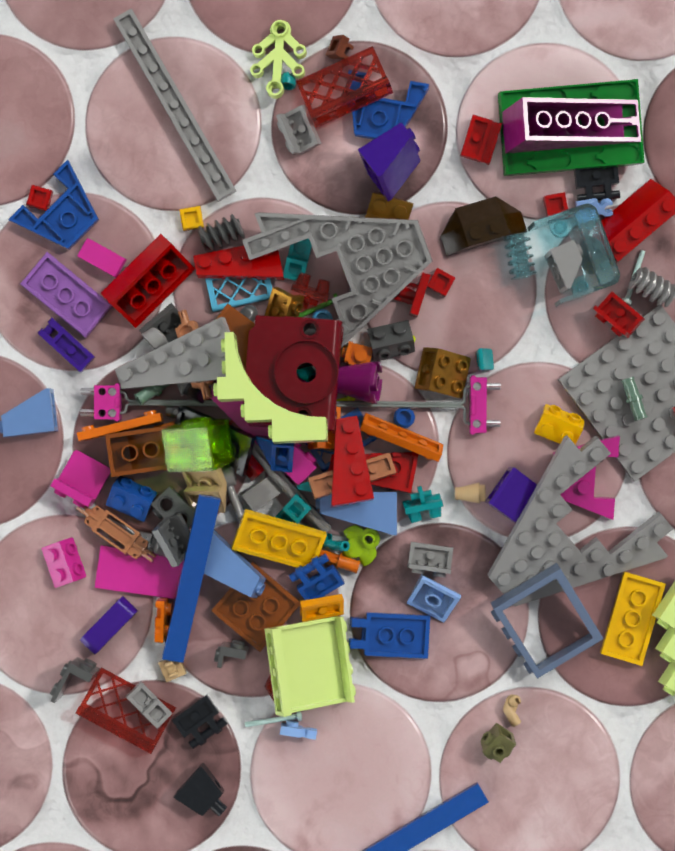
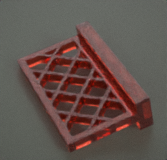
(350, 99)
(112, 724)

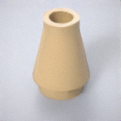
(471, 493)

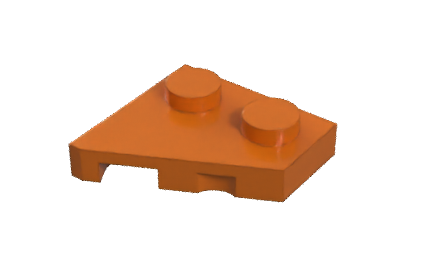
(164, 610)

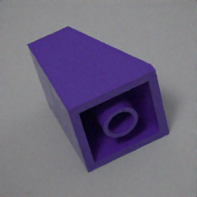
(391, 159)
(511, 494)

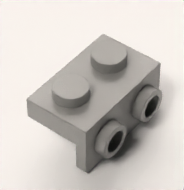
(298, 130)
(430, 558)

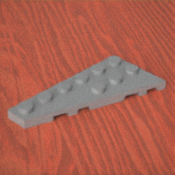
(182, 361)

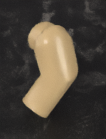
(510, 708)

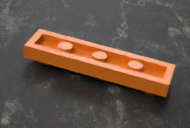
(91, 432)
(402, 437)

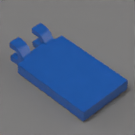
(392, 635)

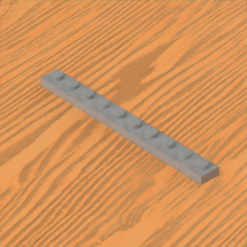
(174, 105)

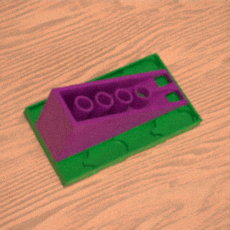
(571, 127)

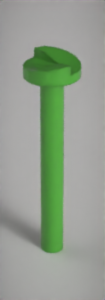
(320, 306)

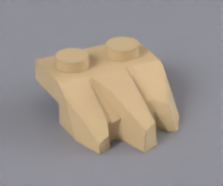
(205, 483)

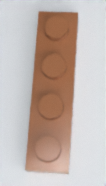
(378, 468)

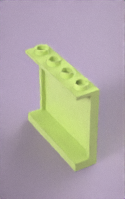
(309, 665)

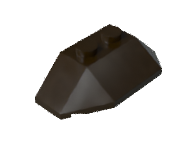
(481, 225)

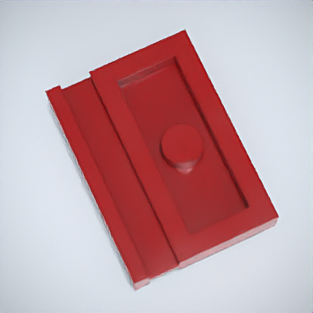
(481, 139)

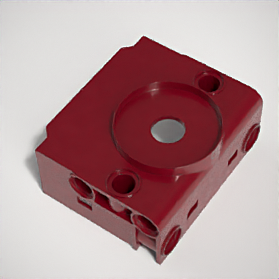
(276, 352)

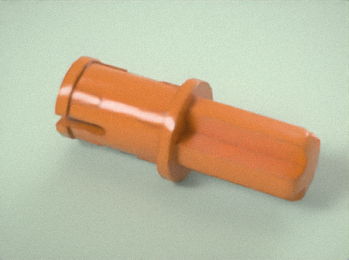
(341, 561)

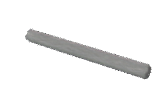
(290, 490)

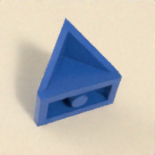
(278, 455)

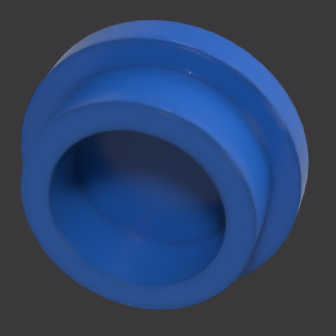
(404, 417)

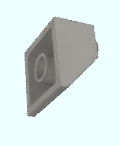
(564, 264)

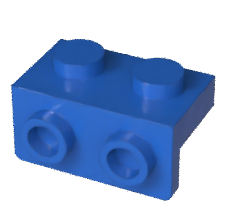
(131, 498)

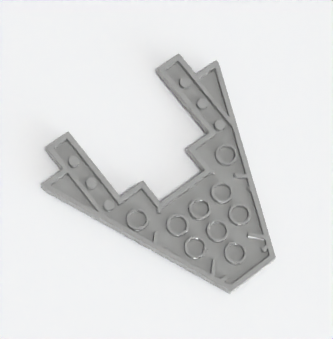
(375, 254)
(539, 542)

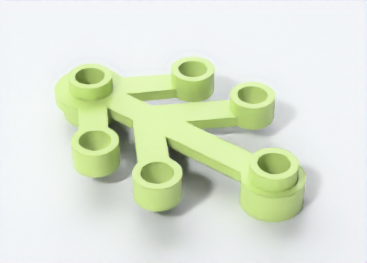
(279, 56)

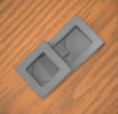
(262, 493)
(148, 704)

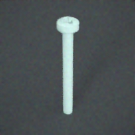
(637, 266)
(275, 719)

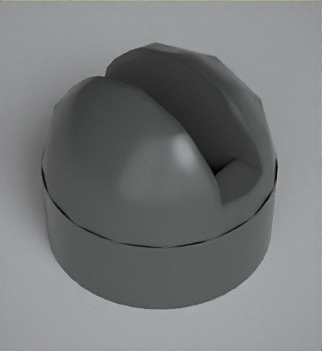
(250, 312)

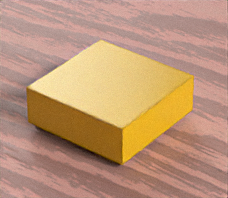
(191, 218)

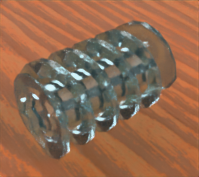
(519, 256)

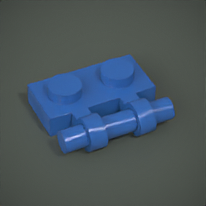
(321, 583)

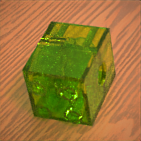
(197, 445)

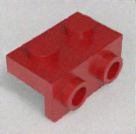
(619, 315)

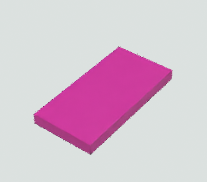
(137, 576)

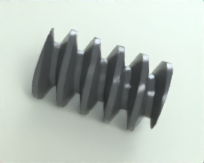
(220, 232)

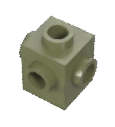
(497, 743)

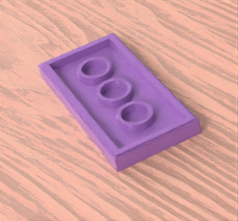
(66, 295)

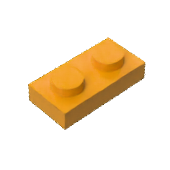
(322, 607)

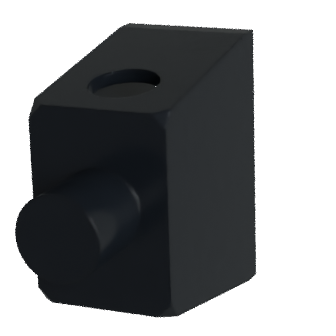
(202, 792)

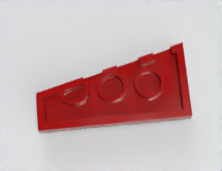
(236, 263)
(405, 467)
(350, 469)

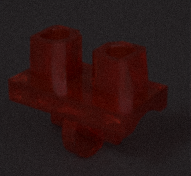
(320, 292)

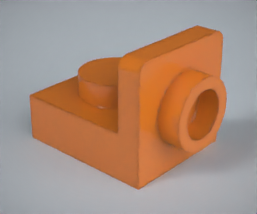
(356, 353)

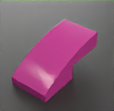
(101, 257)

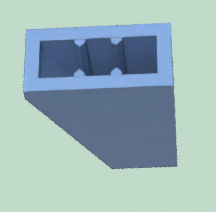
(32, 416)

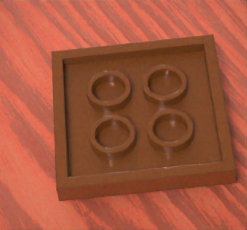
(252, 615)

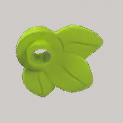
(359, 545)

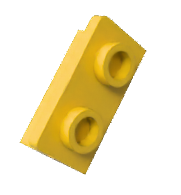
(556, 424)

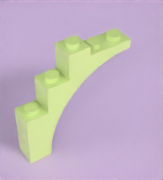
(237, 386)
(666, 618)

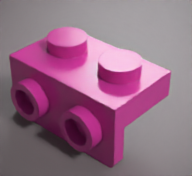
(63, 562)

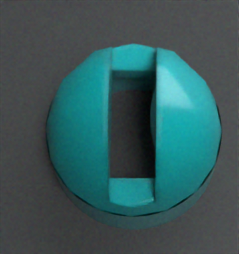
(288, 81)

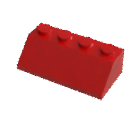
(638, 218)
(148, 281)

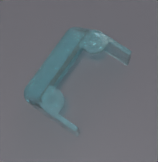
(598, 261)

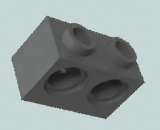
(179, 506)

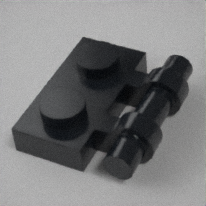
(597, 177)
(197, 715)

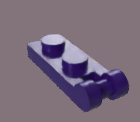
(67, 345)

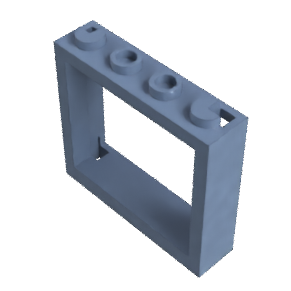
(525, 589)

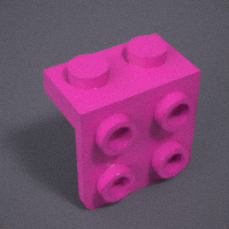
(81, 479)

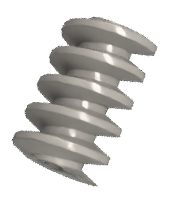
(653, 285)

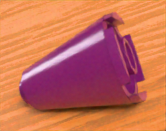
(361, 381)

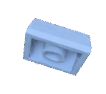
(433, 598)

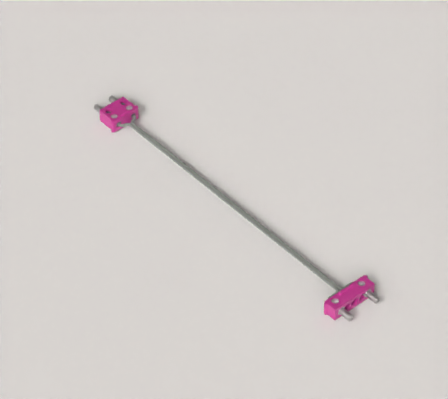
(112, 403)

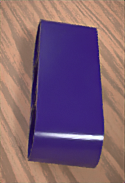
(108, 625)

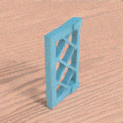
(252, 299)

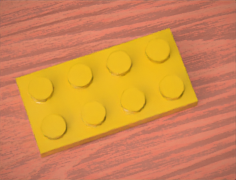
(277, 539)
(632, 618)

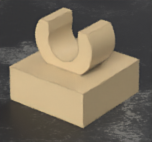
(171, 669)

